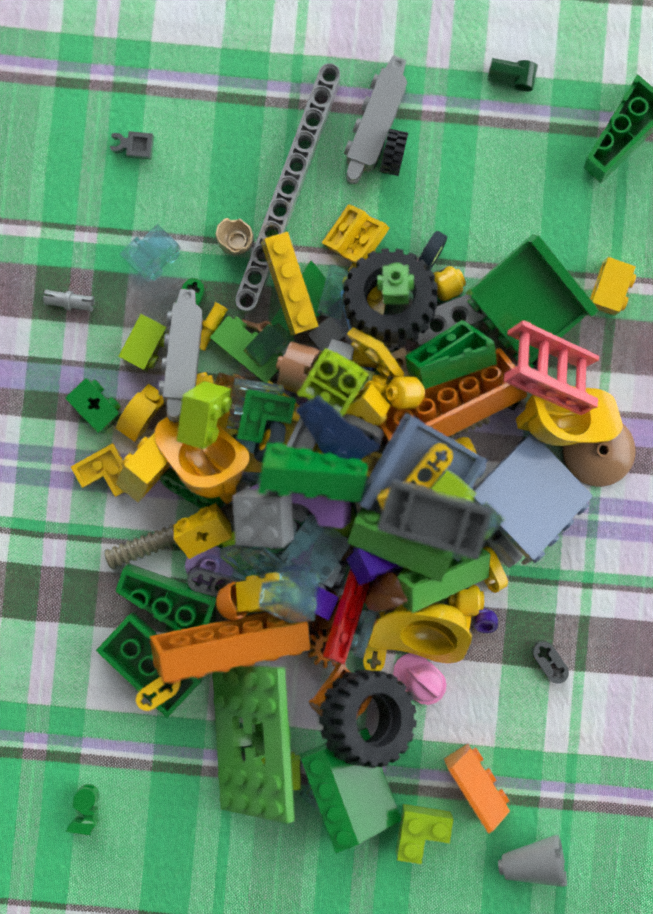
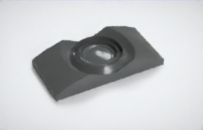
(435, 519)

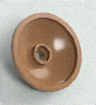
(597, 469)

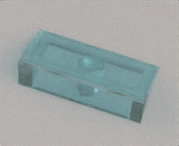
(332, 296)

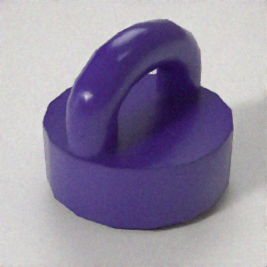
(486, 621)

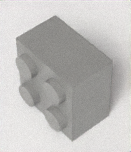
(262, 518)

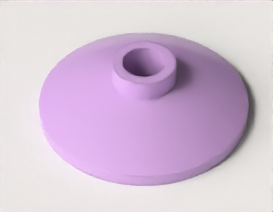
(202, 561)

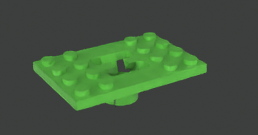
(261, 701)

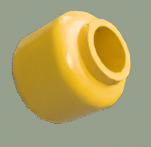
(449, 283)
(405, 392)
(468, 600)

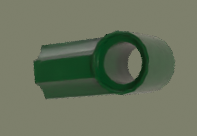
(519, 74)

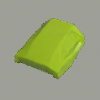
(334, 380)

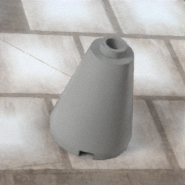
(536, 863)

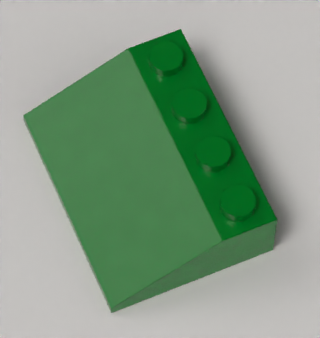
(350, 797)

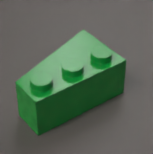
(451, 355)

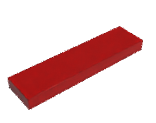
(346, 620)

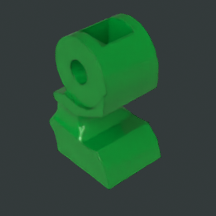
(84, 803)

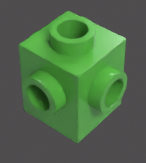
(395, 284)

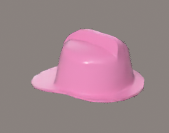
(421, 678)

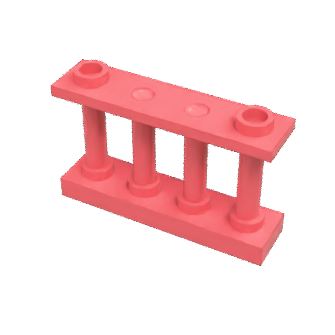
(539, 381)

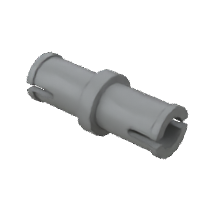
(69, 300)

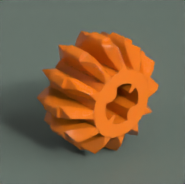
(318, 645)

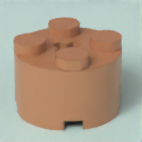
(296, 365)

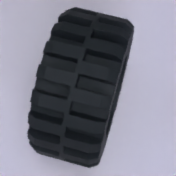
(396, 327)
(394, 724)

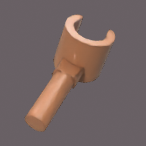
(259, 327)

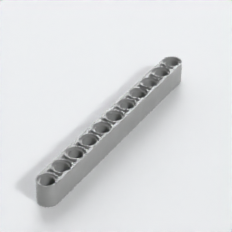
(289, 177)

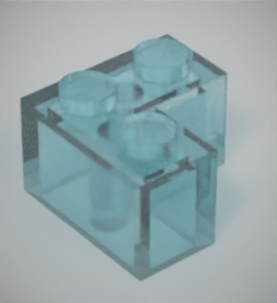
(151, 253)
(292, 595)

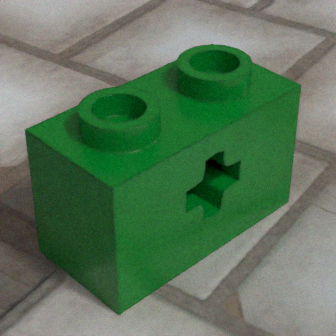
(82, 398)

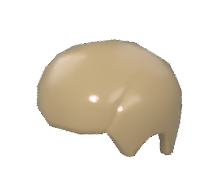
(234, 236)

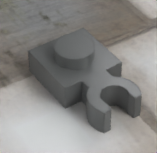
(137, 144)

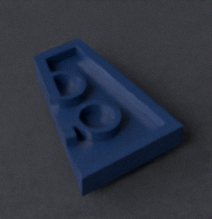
(333, 431)

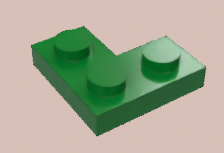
(258, 408)

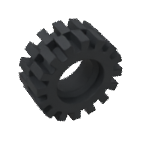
(393, 152)

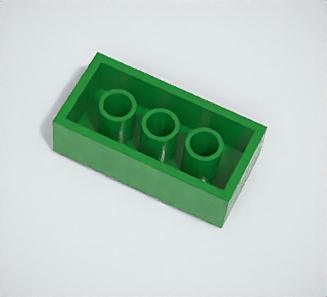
(131, 655)

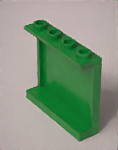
(532, 289)

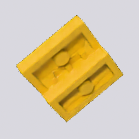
(355, 234)

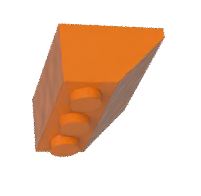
(478, 786)

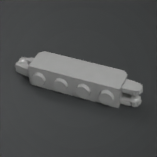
(377, 119)
(183, 352)

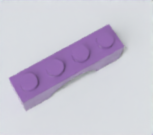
(327, 512)

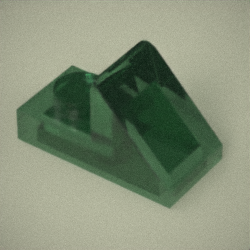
(268, 344)

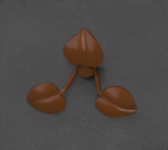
(382, 595)

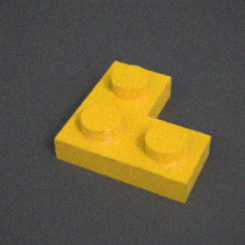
(376, 352)
(98, 465)

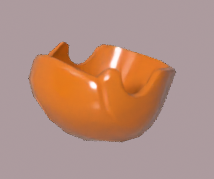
(227, 603)

